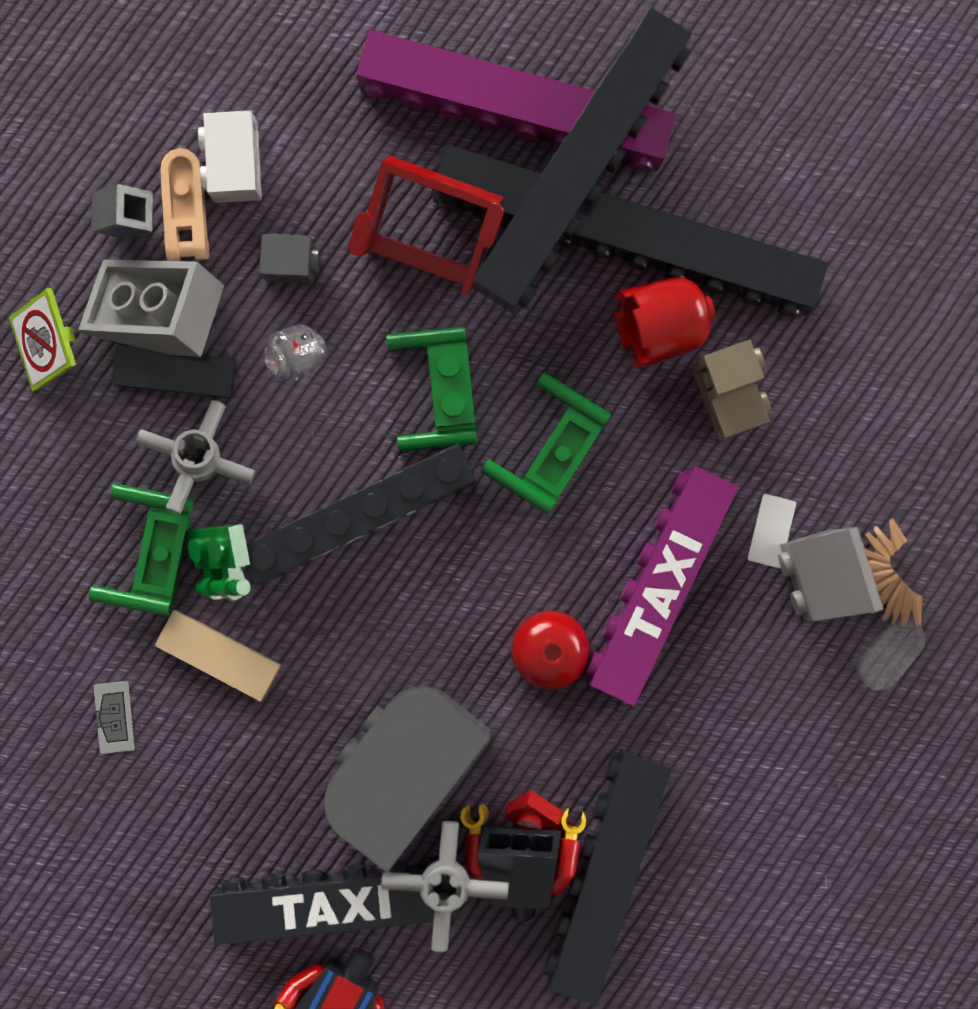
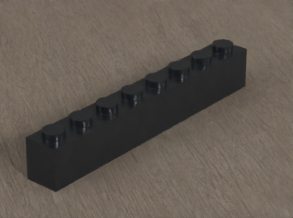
(582, 161)

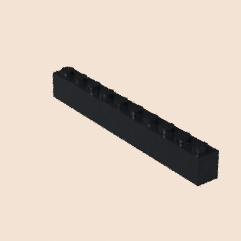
(653, 239)

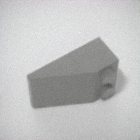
(153, 305)
(829, 575)

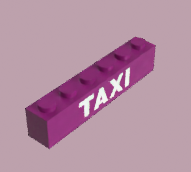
(661, 585)

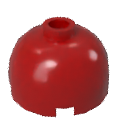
(550, 650)

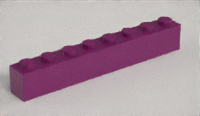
(493, 95)

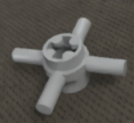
(188, 443)
(443, 902)

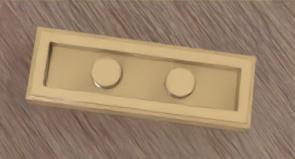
(217, 655)

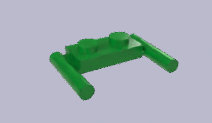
(449, 387)
(560, 453)
(159, 554)

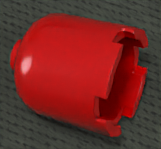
(663, 320)

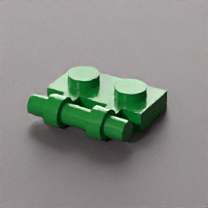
(221, 555)

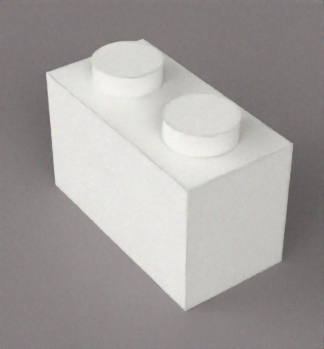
(231, 156)

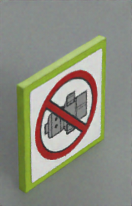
(43, 340)

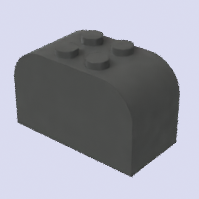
(401, 771)

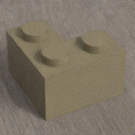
(731, 391)

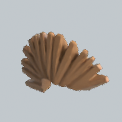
(890, 586)

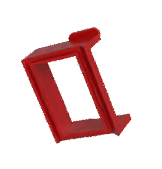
(367, 224)

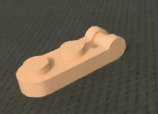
(183, 206)

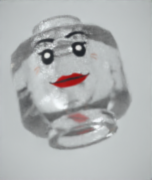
(294, 352)

